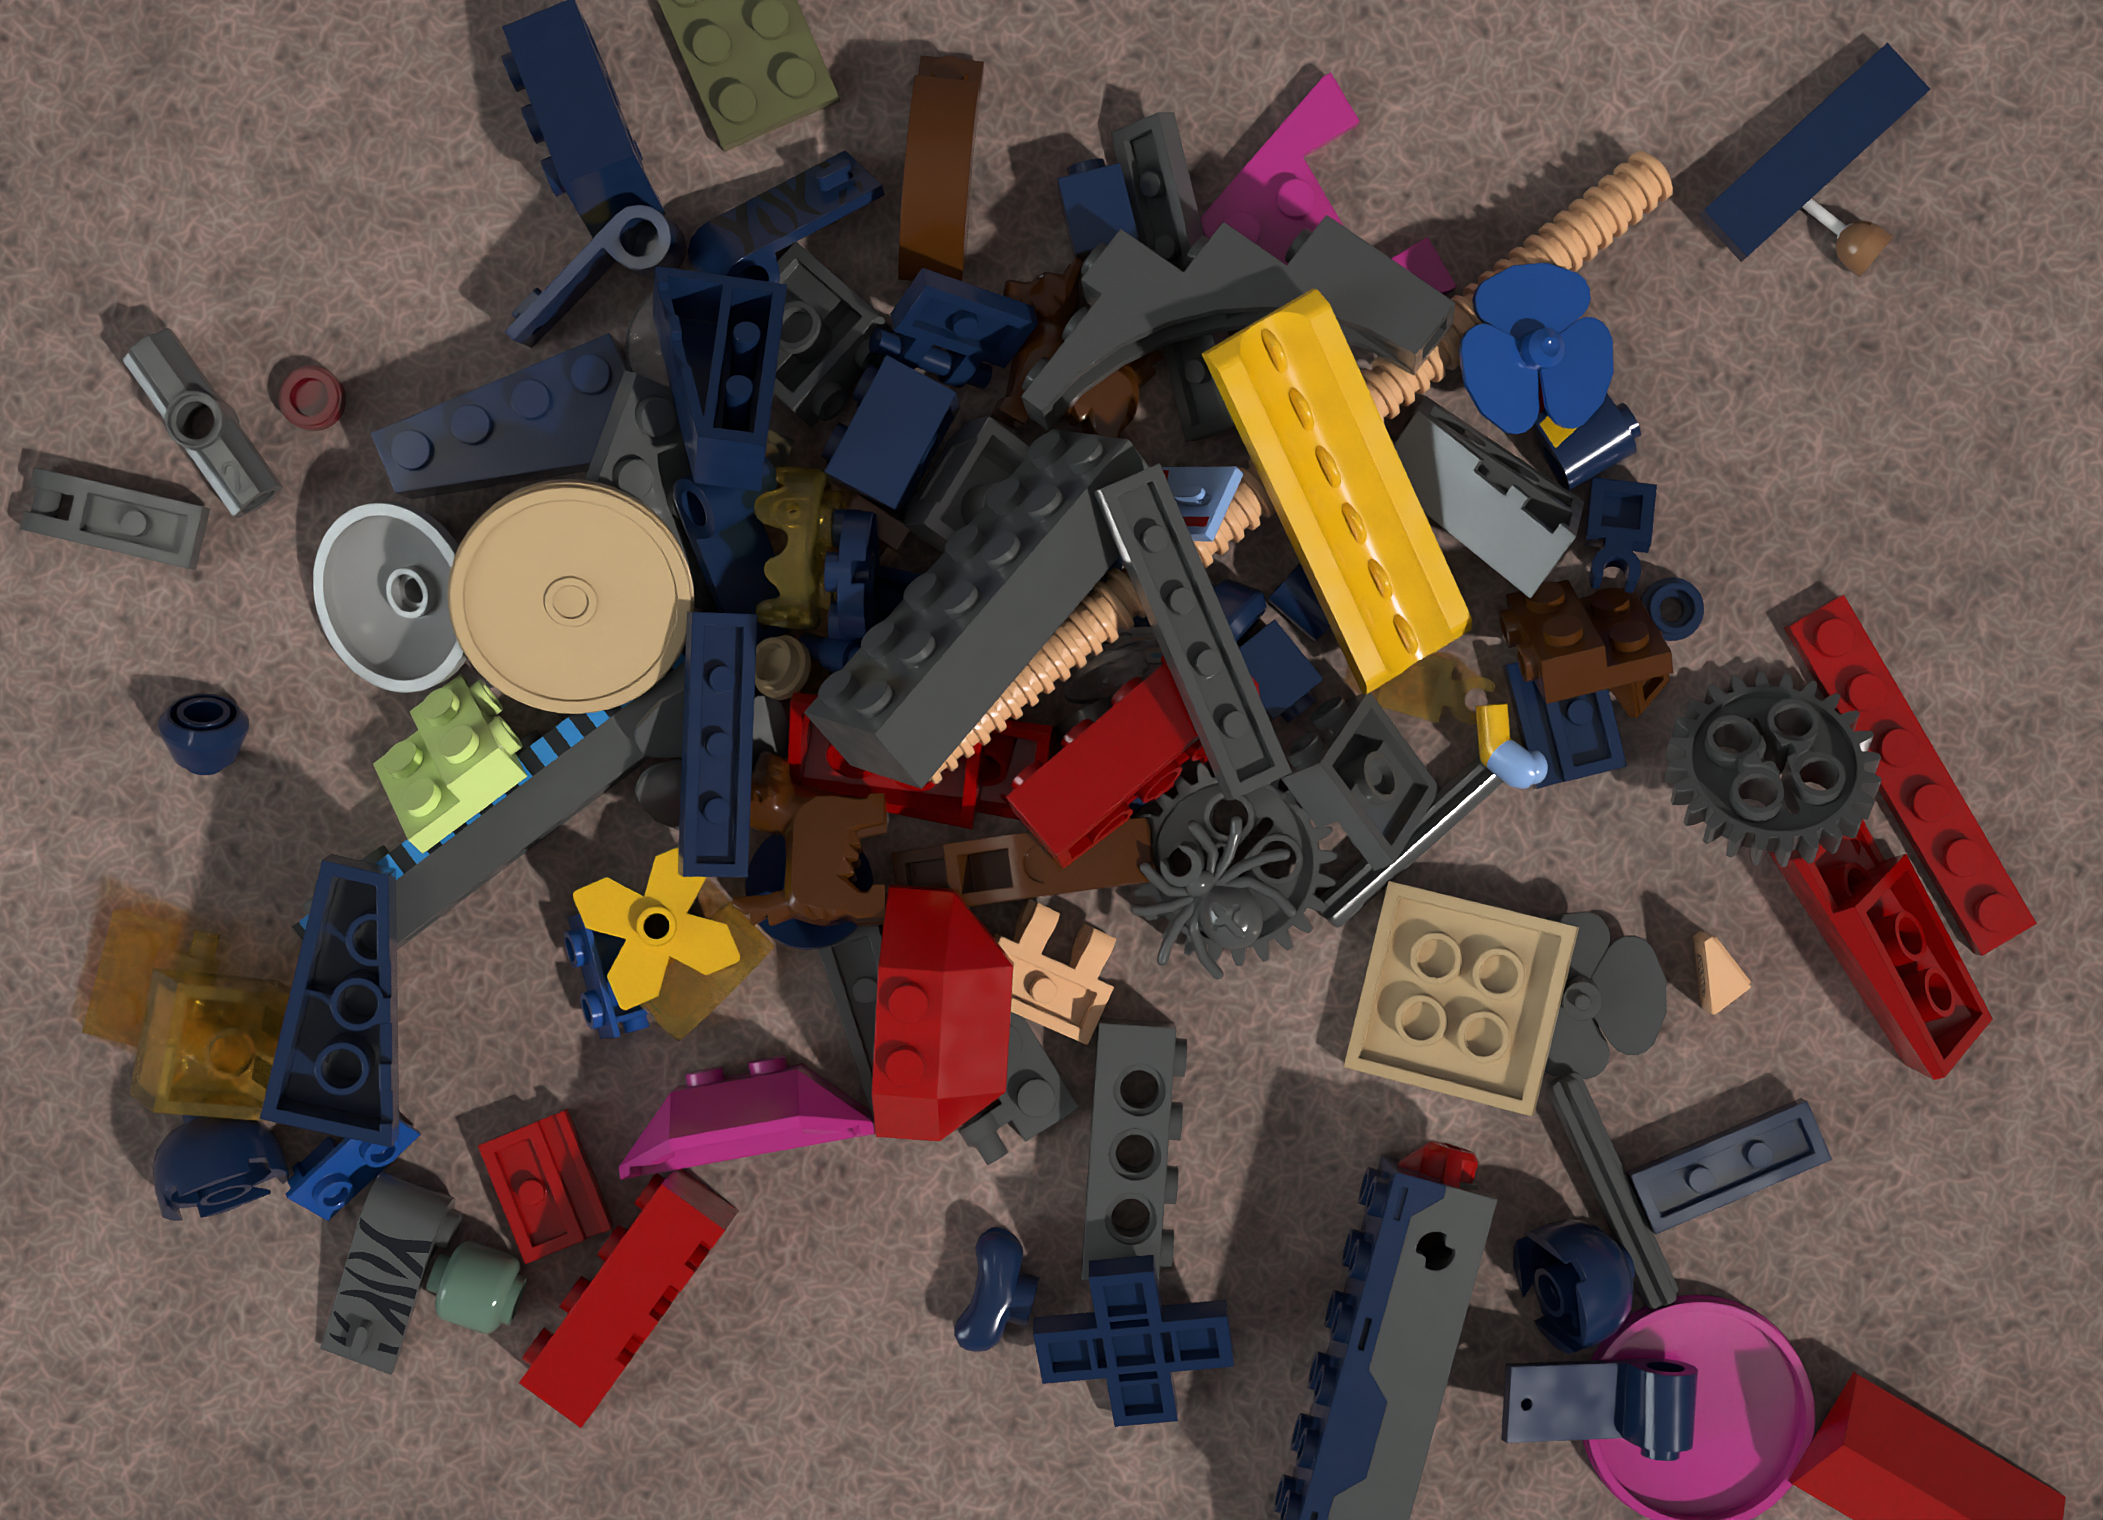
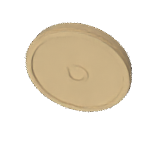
(570, 596)

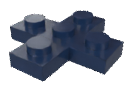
(1133, 1341)

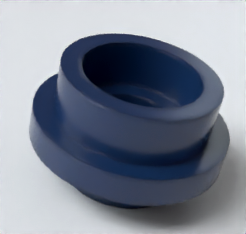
(1689, 599)

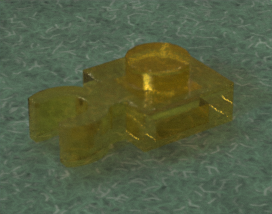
(1427, 688)

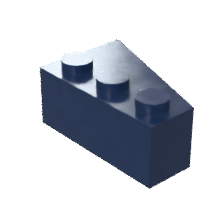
(576, 115)
(722, 368)

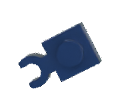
(1619, 522)

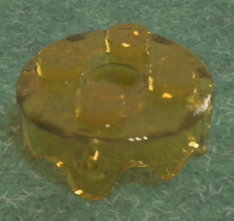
(800, 567)

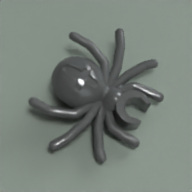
(1213, 895)

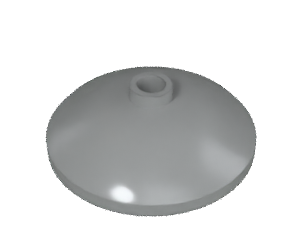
(372, 597)

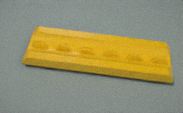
(1339, 488)

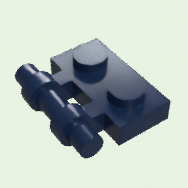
(963, 320)

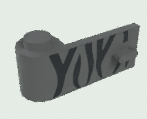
(386, 1268)

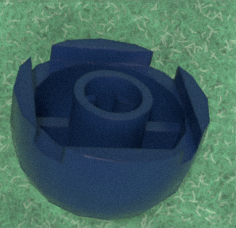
(215, 1165)
(1578, 1280)

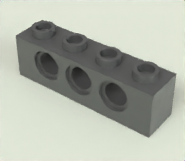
(1121, 1049)

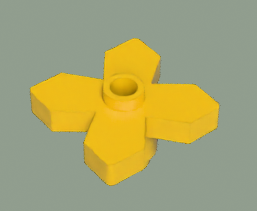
(644, 960)

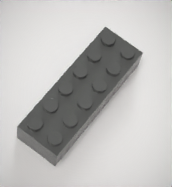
(977, 611)

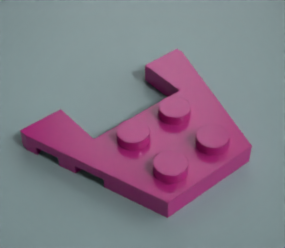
(1281, 197)

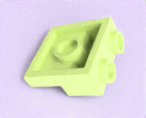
(452, 763)

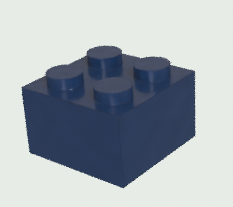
(891, 435)

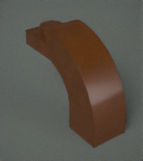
(939, 166)

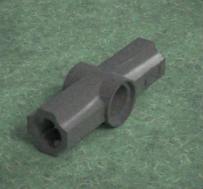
(179, 393)

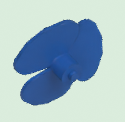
(1533, 334)

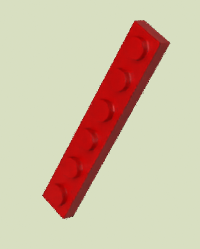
(1913, 777)

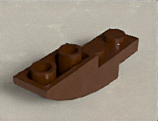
(1022, 868)

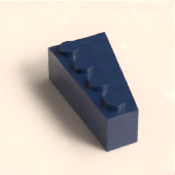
(509, 430)
(341, 1020)

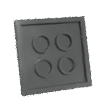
(647, 454)

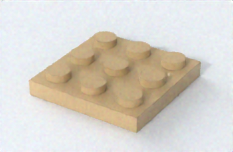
(1461, 998)

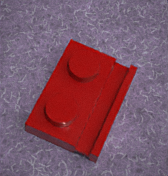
(546, 1186)

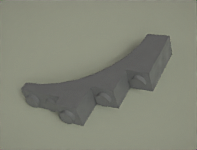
(1226, 286)

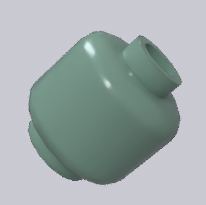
(477, 1287)

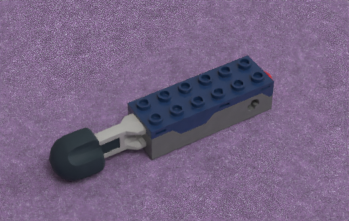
(1389, 1339)

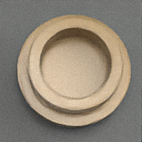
(781, 666)

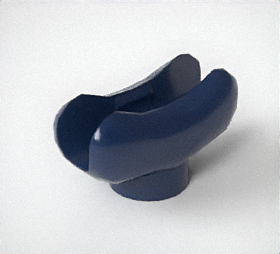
(1000, 1292)

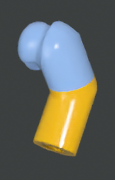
(1502, 754)

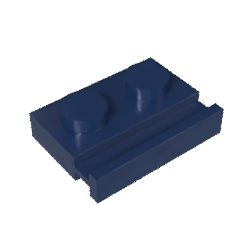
(1572, 734)

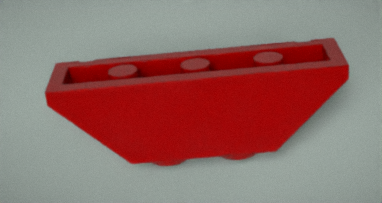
(938, 1016)

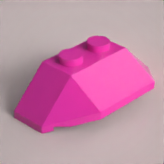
(745, 1117)

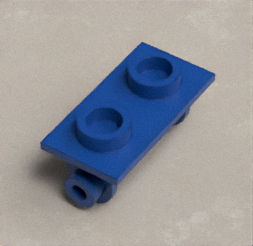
(595, 955)
(340, 1171)

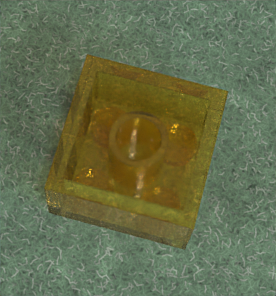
(208, 1043)

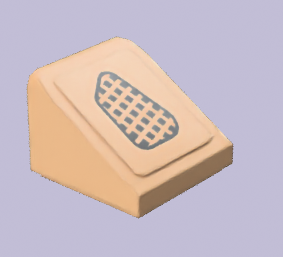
(1717, 974)

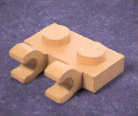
(1049, 991)

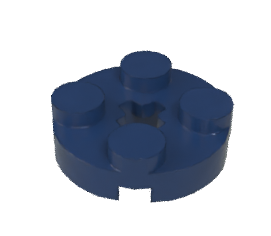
(852, 574)

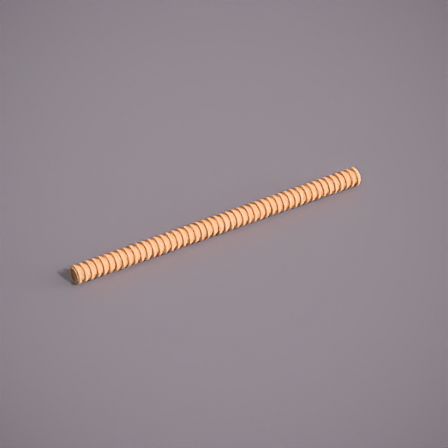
(1114, 604)

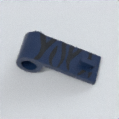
(750, 234)

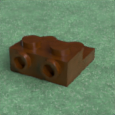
(1583, 642)

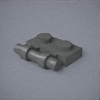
(1032, 1098)

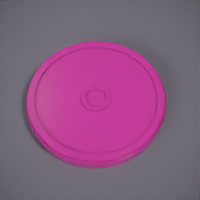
(1748, 1416)

